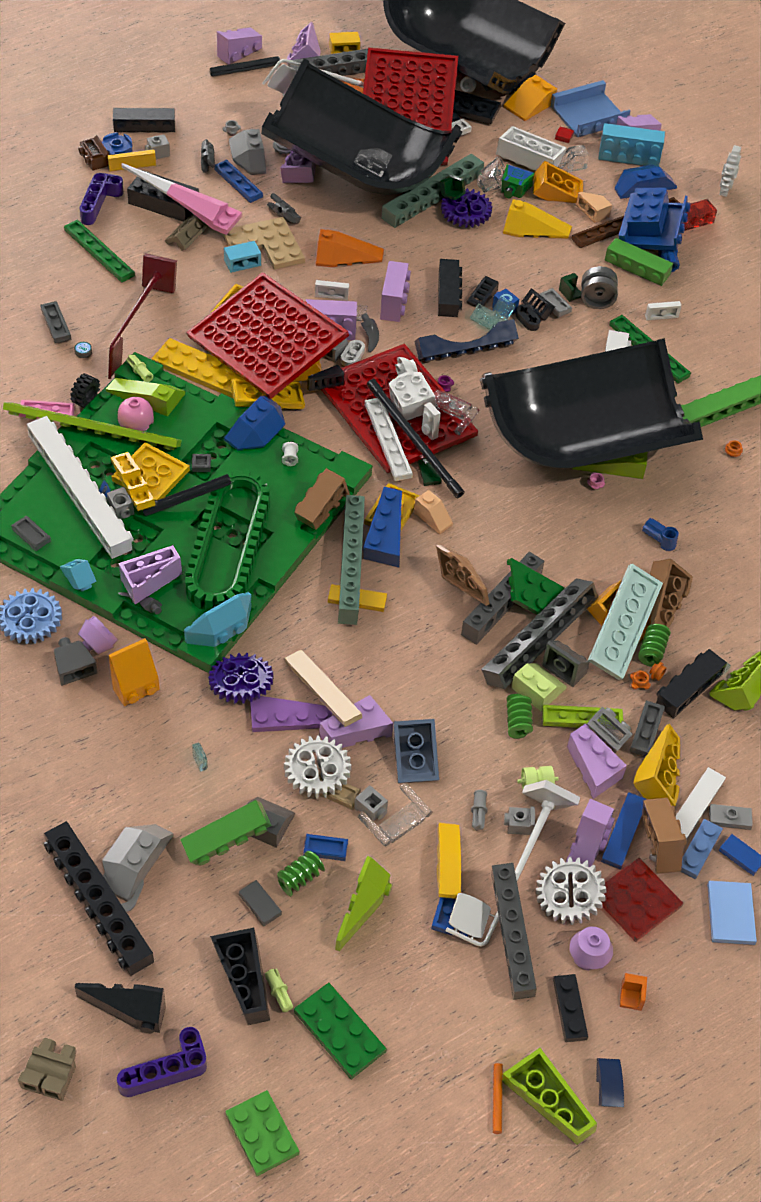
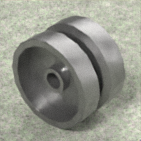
(599, 287)

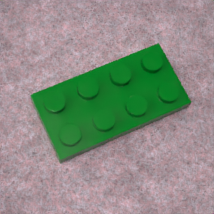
(340, 1030)

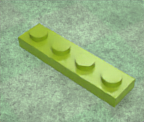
(572, 715)

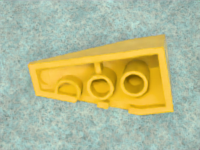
(530, 220)

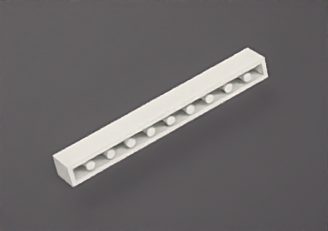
(80, 487)

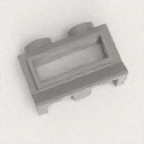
(609, 728)

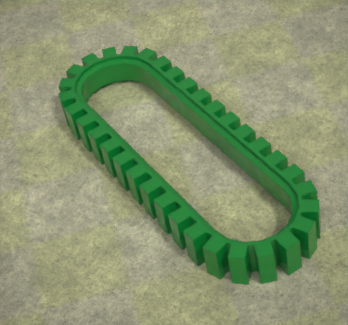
(204, 537)

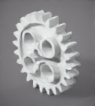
(730, 170)
(336, 762)
(591, 890)

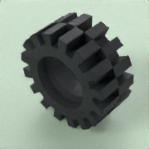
(84, 390)

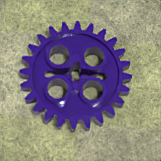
(476, 204)
(241, 678)

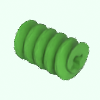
(654, 644)
(519, 715)
(299, 871)

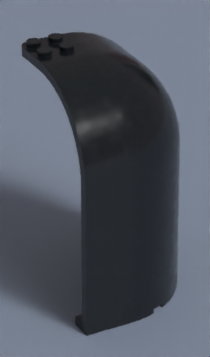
(494, 39)
(334, 122)
(590, 407)

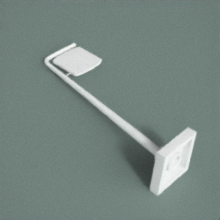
(284, 75)
(470, 913)

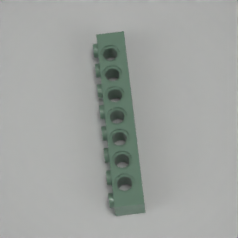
(429, 193)
(351, 560)

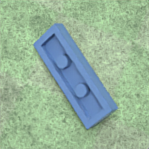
(700, 848)

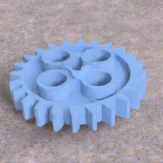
(30, 616)

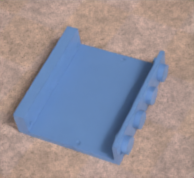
(586, 108)

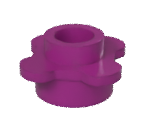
(445, 382)

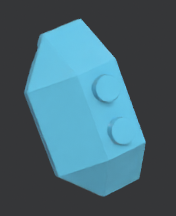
(220, 622)

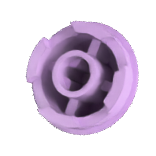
(96, 636)
(591, 948)

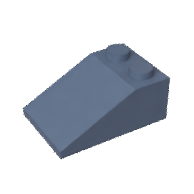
(416, 750)

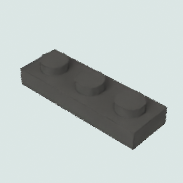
(55, 322)
(647, 728)

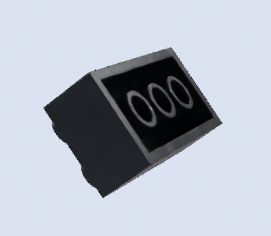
(150, 198)

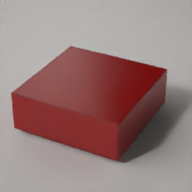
(564, 134)

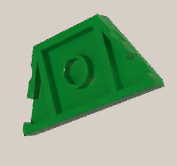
(531, 588)

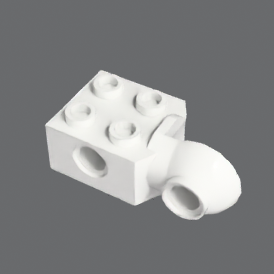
(410, 389)

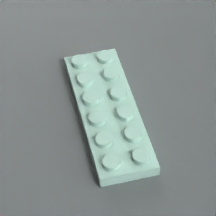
(625, 622)

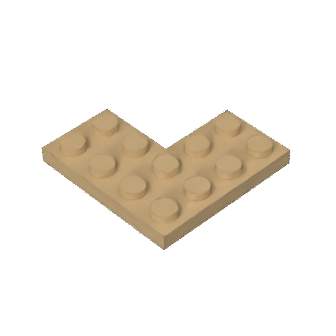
(271, 236)

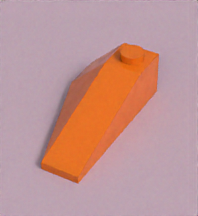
(340, 248)

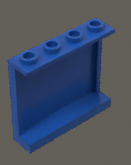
(671, 232)

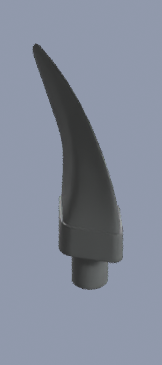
(372, 331)
(148, 603)

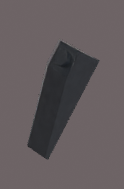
(139, 1007)

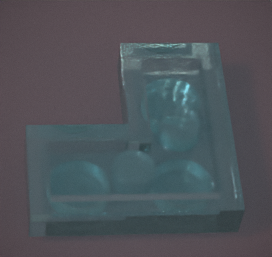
(488, 317)

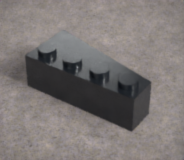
(243, 967)

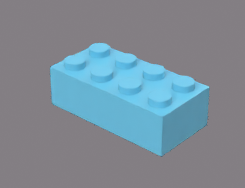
(631, 145)

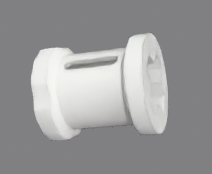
(290, 450)

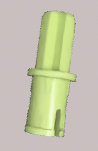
(139, 368)
(279, 989)

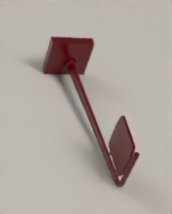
(157, 274)

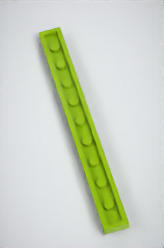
(99, 427)

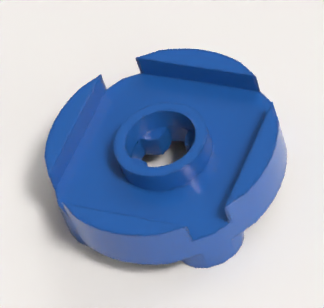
(117, 143)

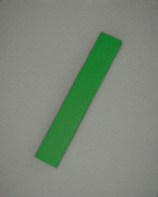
(99, 251)
(636, 337)

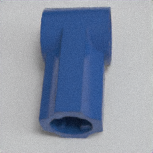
(671, 256)
(665, 535)

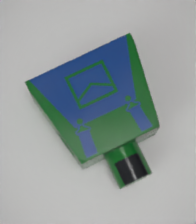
(516, 181)

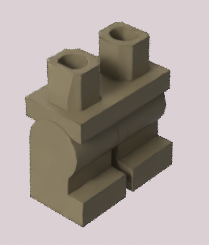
(49, 1070)

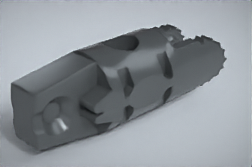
(207, 156)
(283, 209)

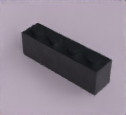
(144, 119)
(448, 288)
(690, 683)

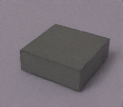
(201, 463)

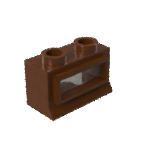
(94, 153)

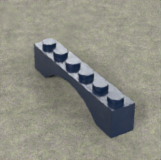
(434, 346)

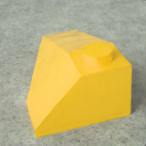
(659, 769)

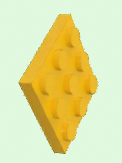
(158, 470)

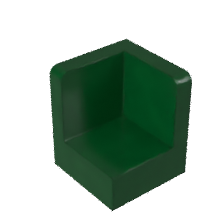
(452, 187)
(568, 287)

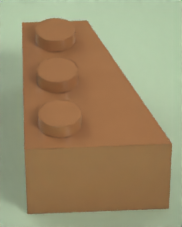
(321, 499)
(664, 833)

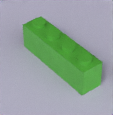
(638, 261)
(226, 832)

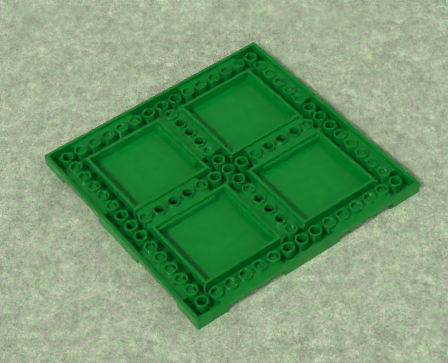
(201, 424)

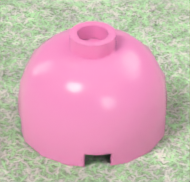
(135, 414)

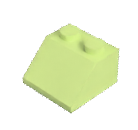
(537, 684)

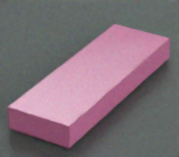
(64, 408)

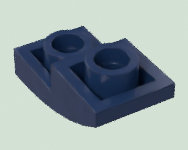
(610, 1082)

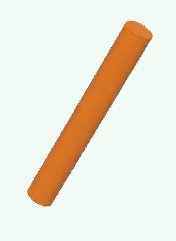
(497, 1098)

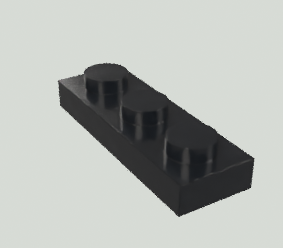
(570, 1008)

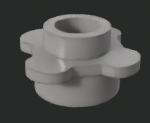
(231, 127)

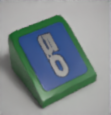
(106, 486)

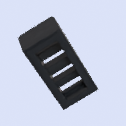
(486, 284)
(546, 311)
(327, 378)

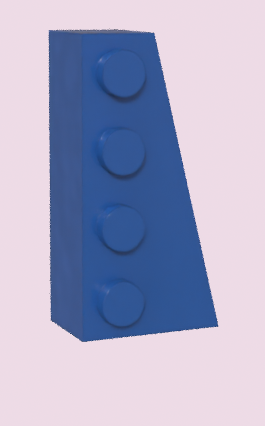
(385, 530)

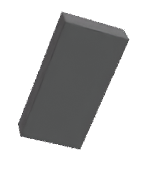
(31, 533)
(260, 903)

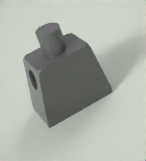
(73, 661)

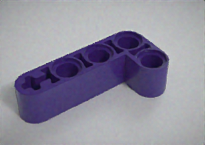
(99, 187)
(161, 1065)

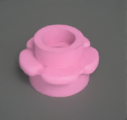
(596, 481)

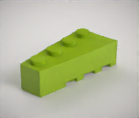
(549, 1094)

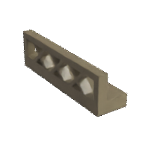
(187, 232)

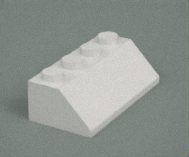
(528, 149)

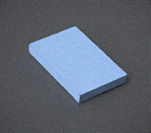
(731, 912)

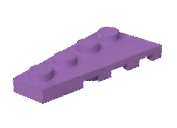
(283, 714)

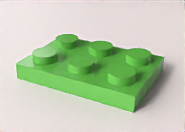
(262, 1133)

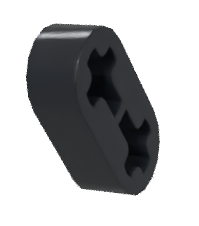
(528, 317)

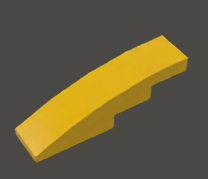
(133, 481)
(448, 860)

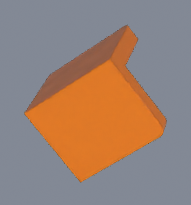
(633, 991)

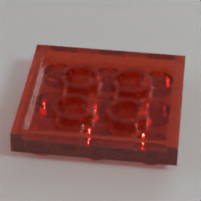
(639, 899)

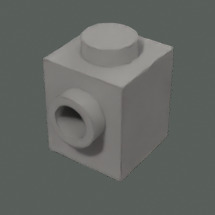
(160, 145)

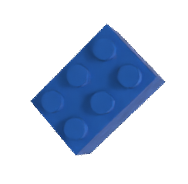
(648, 212)

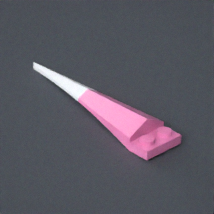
(208, 209)

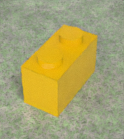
(344, 42)

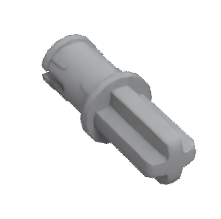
(479, 809)

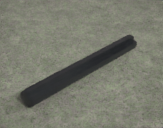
(244, 66)
(188, 494)

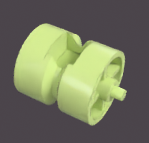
(530, 775)

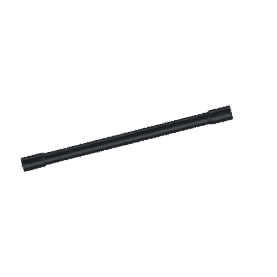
(451, 483)

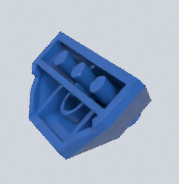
(643, 177)
(256, 425)

